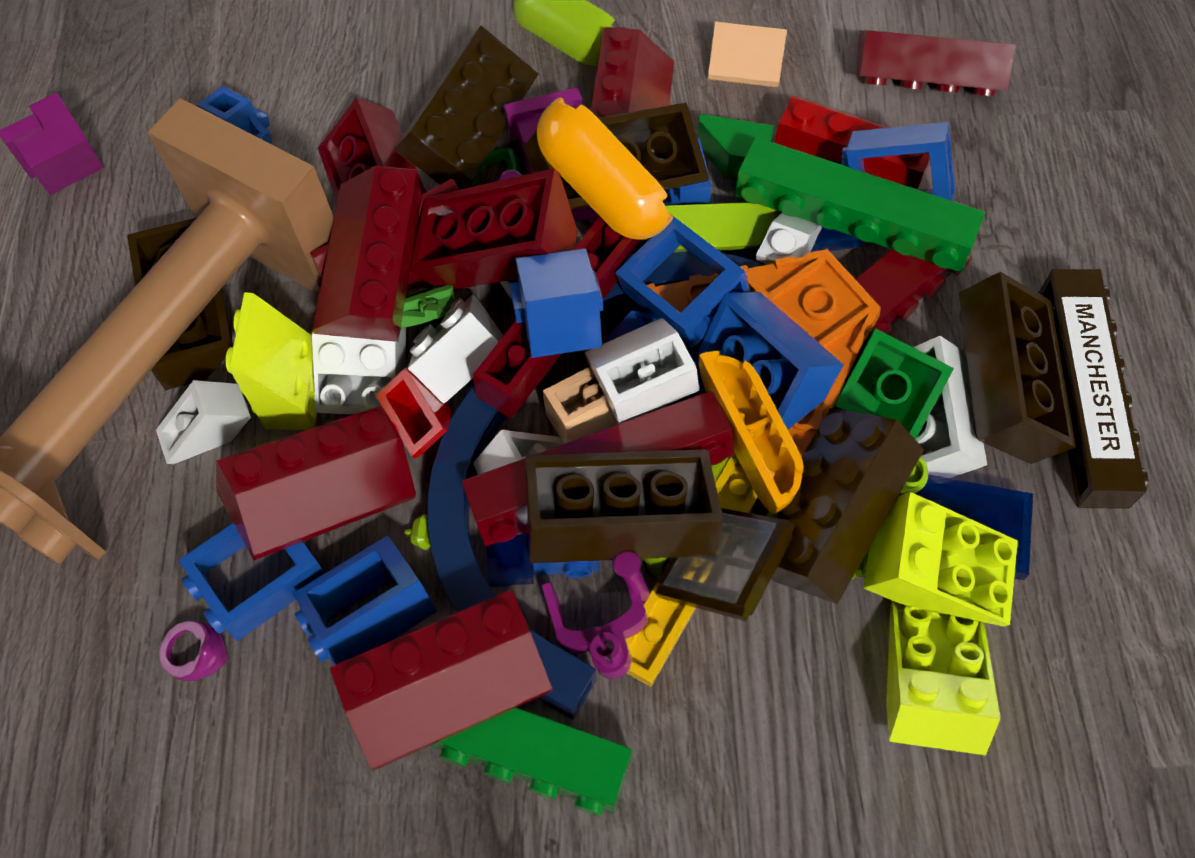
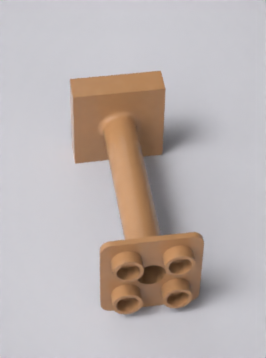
(246, 205)

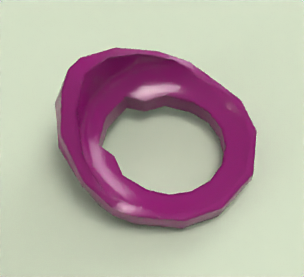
(209, 659)

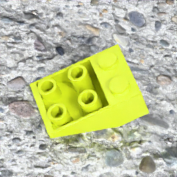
(273, 366)
(942, 562)
(940, 681)

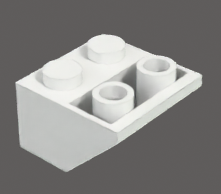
(454, 349)
(644, 370)
(354, 371)

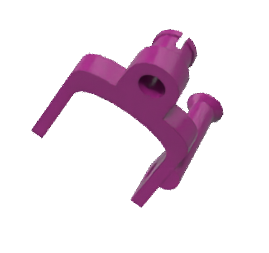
(610, 636)

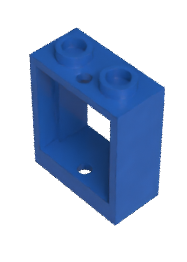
(907, 140)
(697, 316)
(260, 605)
(371, 624)

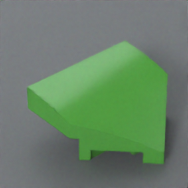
(426, 304)

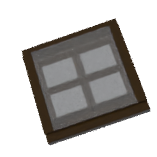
(738, 574)

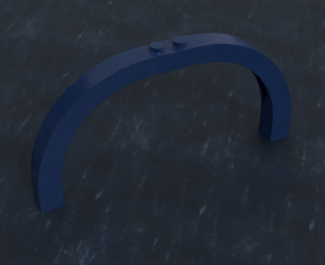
(448, 504)

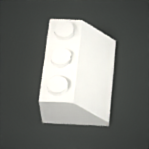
(949, 432)

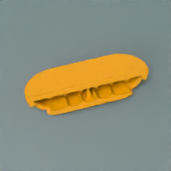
(602, 171)
(758, 430)

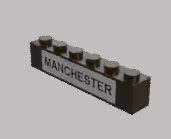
(1106, 454)

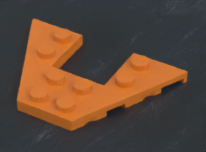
(816, 297)

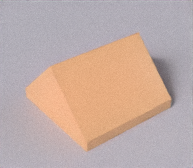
(747, 54)

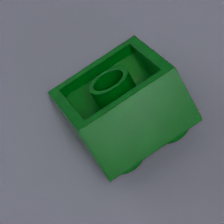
(894, 382)

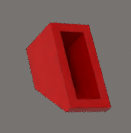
(414, 412)

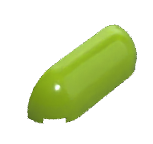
(566, 24)
(726, 225)

